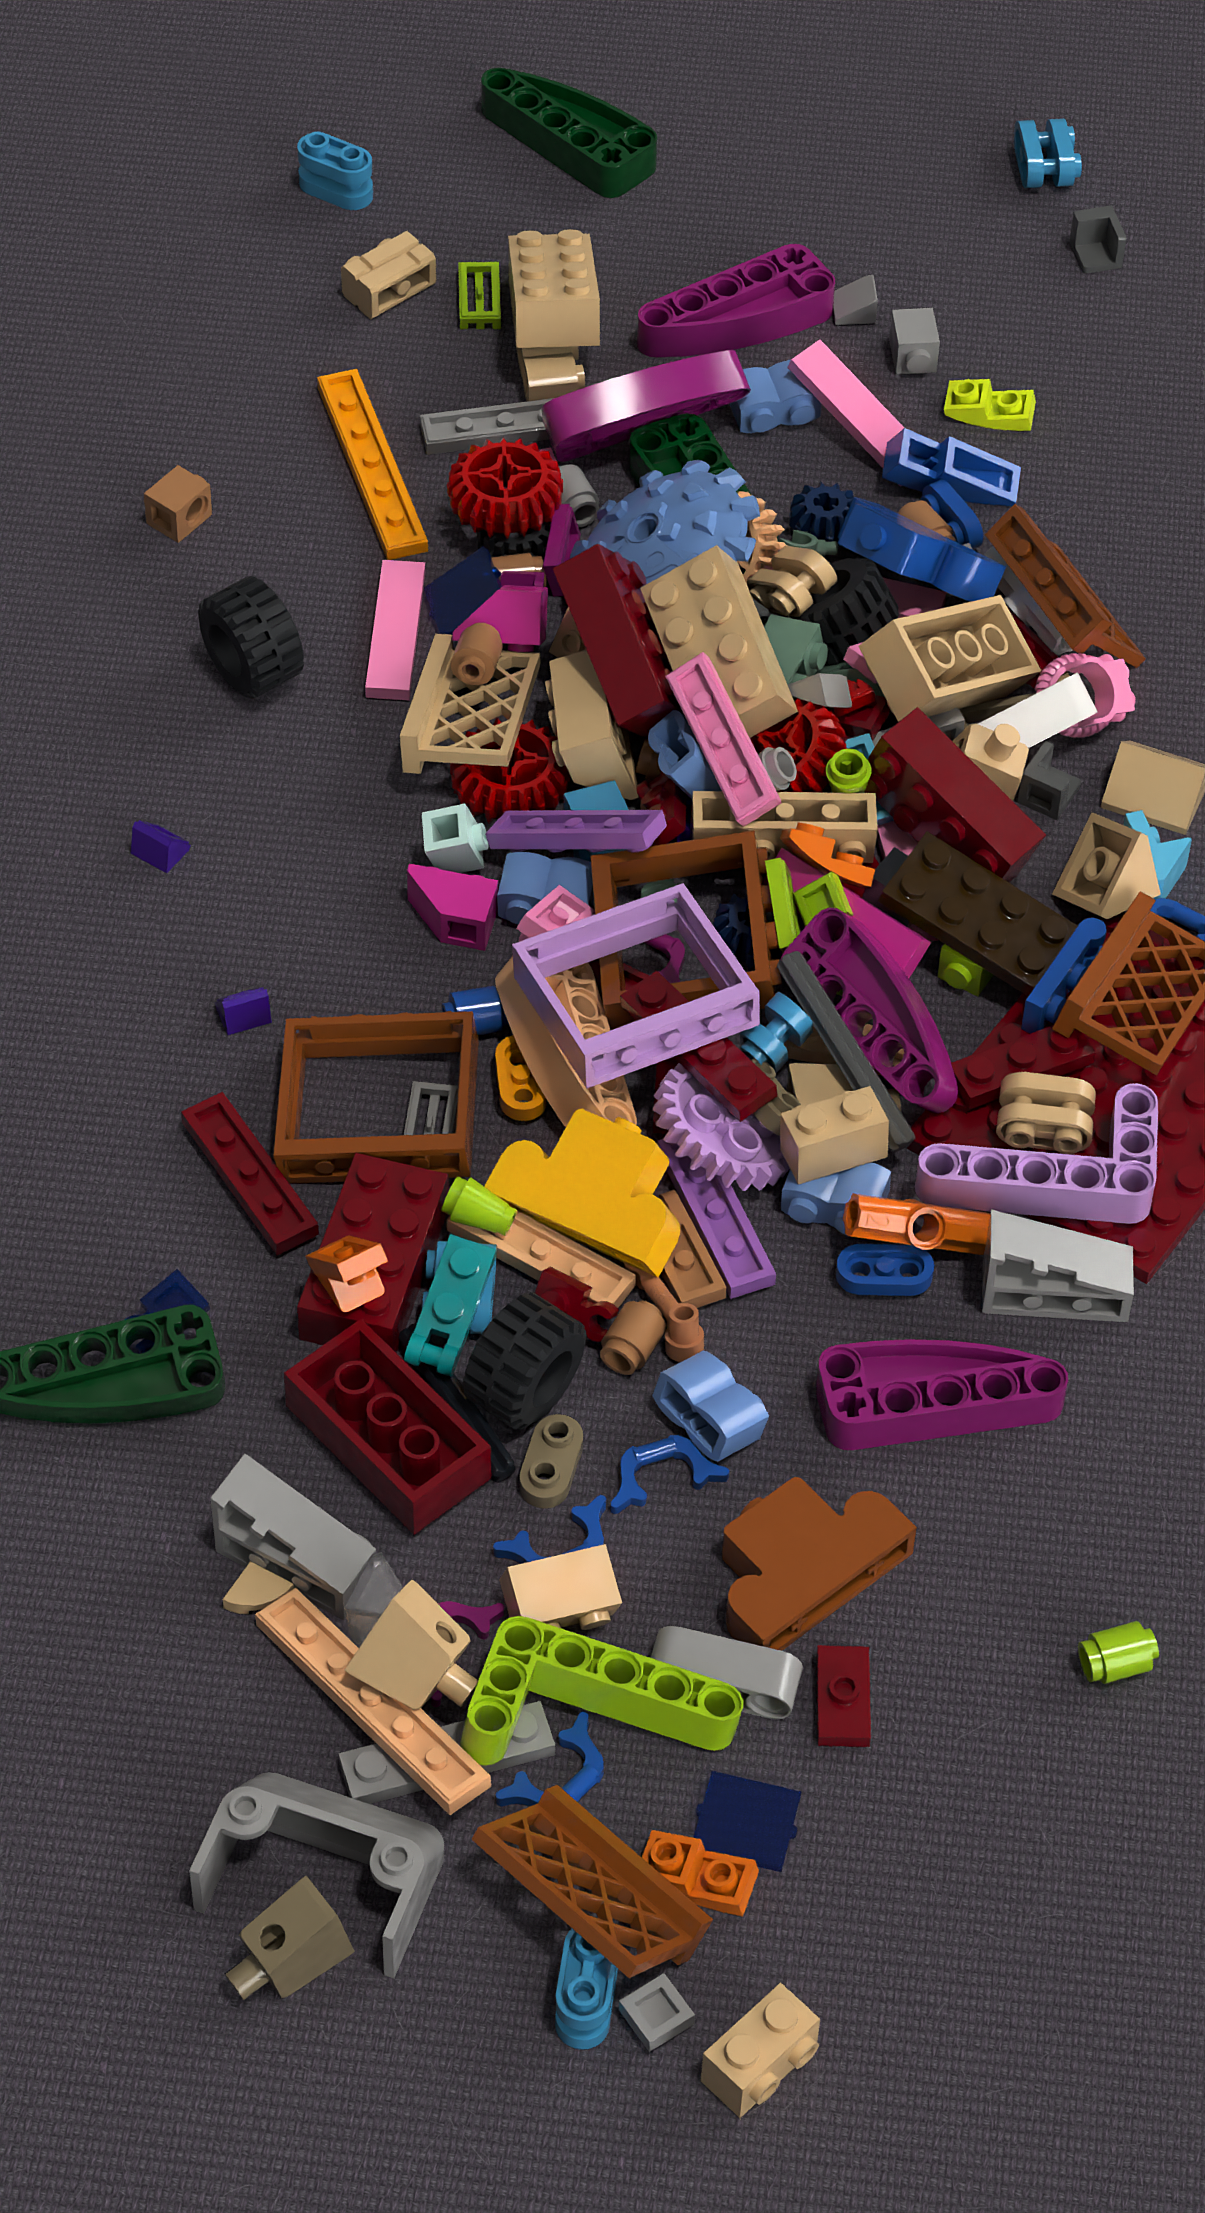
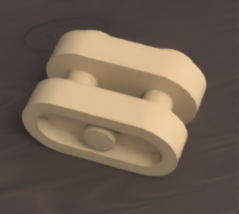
(794, 577)
(1046, 1112)

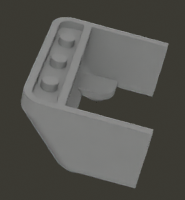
(399, 1849)

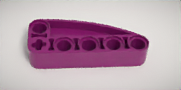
(740, 306)
(616, 407)
(879, 991)
(922, 1375)

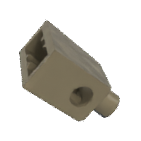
(290, 1943)

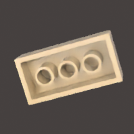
(553, 289)
(712, 612)
(949, 658)

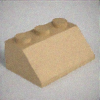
(586, 729)

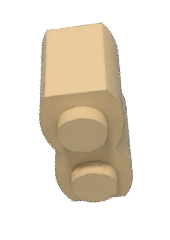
(550, 371)

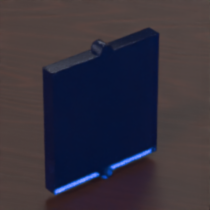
(462, 590)
(748, 1819)

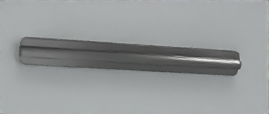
(842, 1043)

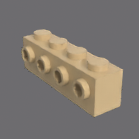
(844, 816)

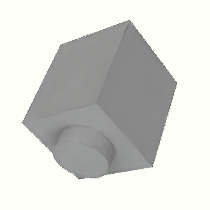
(914, 341)

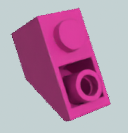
(517, 615)
(454, 904)

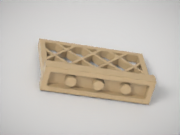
(436, 700)

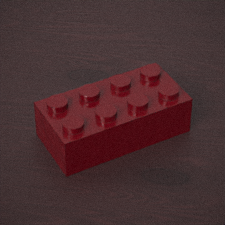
(619, 636)
(939, 790)
(391, 1207)
(387, 1426)

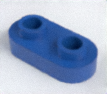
(954, 512)
(884, 1269)

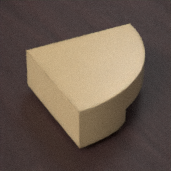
(255, 1590)

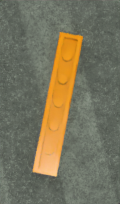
(372, 464)

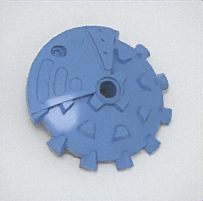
(676, 519)

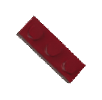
(1039, 1052)

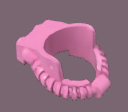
(1109, 684)

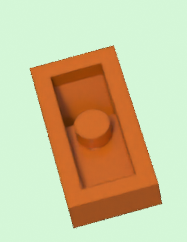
(349, 1271)

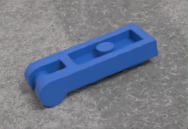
(1063, 975)

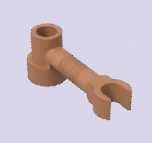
(684, 1334)

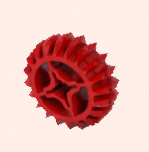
(479, 491)
(811, 739)
(533, 783)

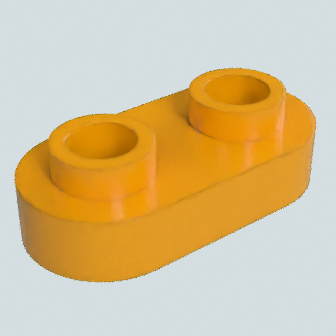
(517, 1083)

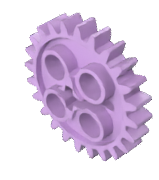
(714, 1136)

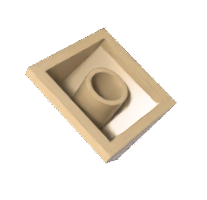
(1156, 782)
(1108, 868)

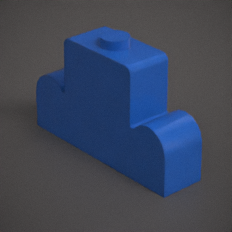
(918, 551)

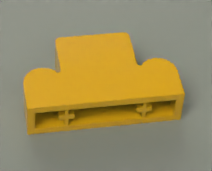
(594, 1189)

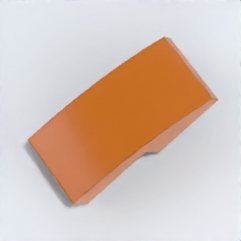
(816, 850)
(704, 1876)

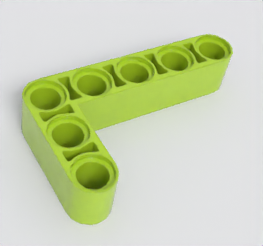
(594, 1678)

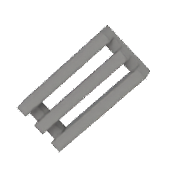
(435, 1092)

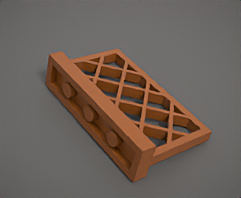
(1059, 587)
(1105, 975)
(621, 1883)

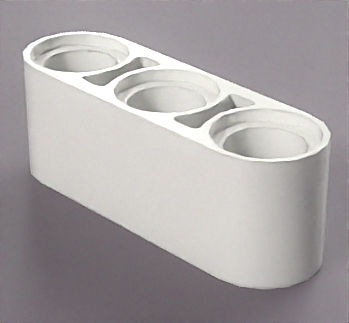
(1047, 711)

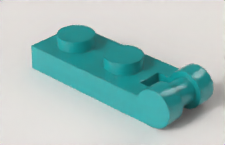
(451, 1304)

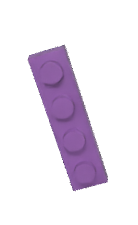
(576, 830)
(721, 1226)

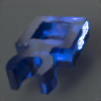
(169, 1293)

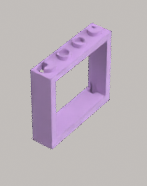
(653, 1037)

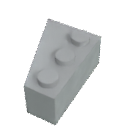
(1054, 1272)
(288, 1535)

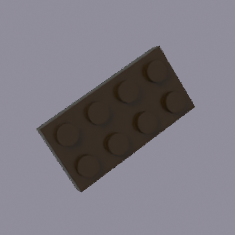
(977, 913)

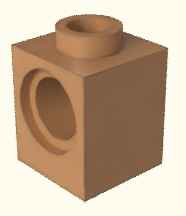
(178, 503)

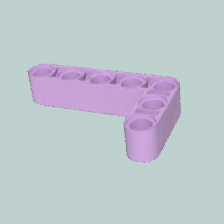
(1065, 1184)

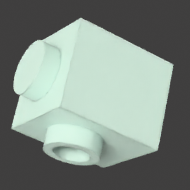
(454, 839)

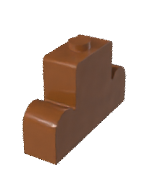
(806, 1560)

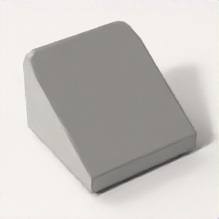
(856, 302)
(824, 690)

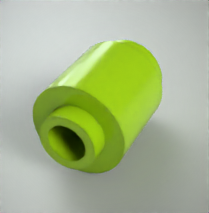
(1118, 1653)

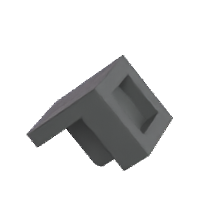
(1097, 239)
(1047, 787)

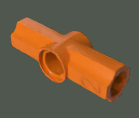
(893, 1222)

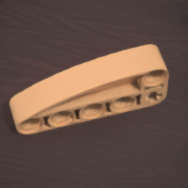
(546, 1061)

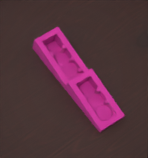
(900, 941)

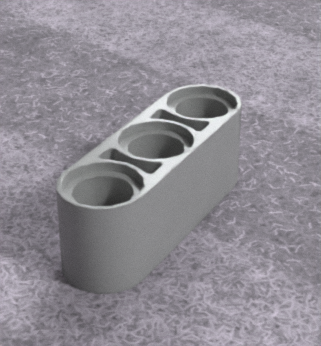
(761, 1674)

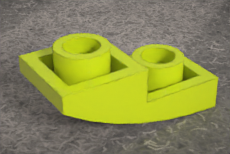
(980, 406)

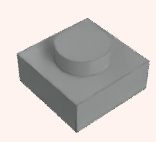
(656, 2012)

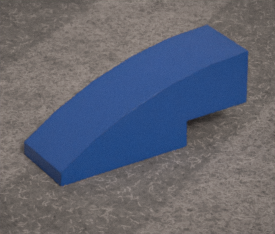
(971, 472)

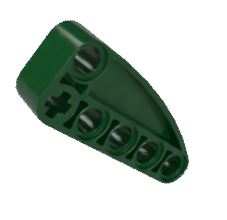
(571, 130)
(674, 442)
(124, 1383)

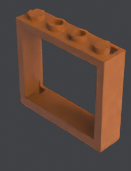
(678, 861)
(366, 1036)

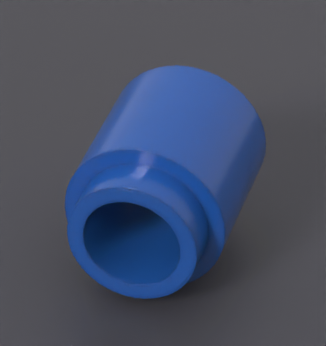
(485, 1006)

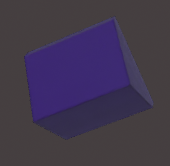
(157, 845)
(244, 1010)

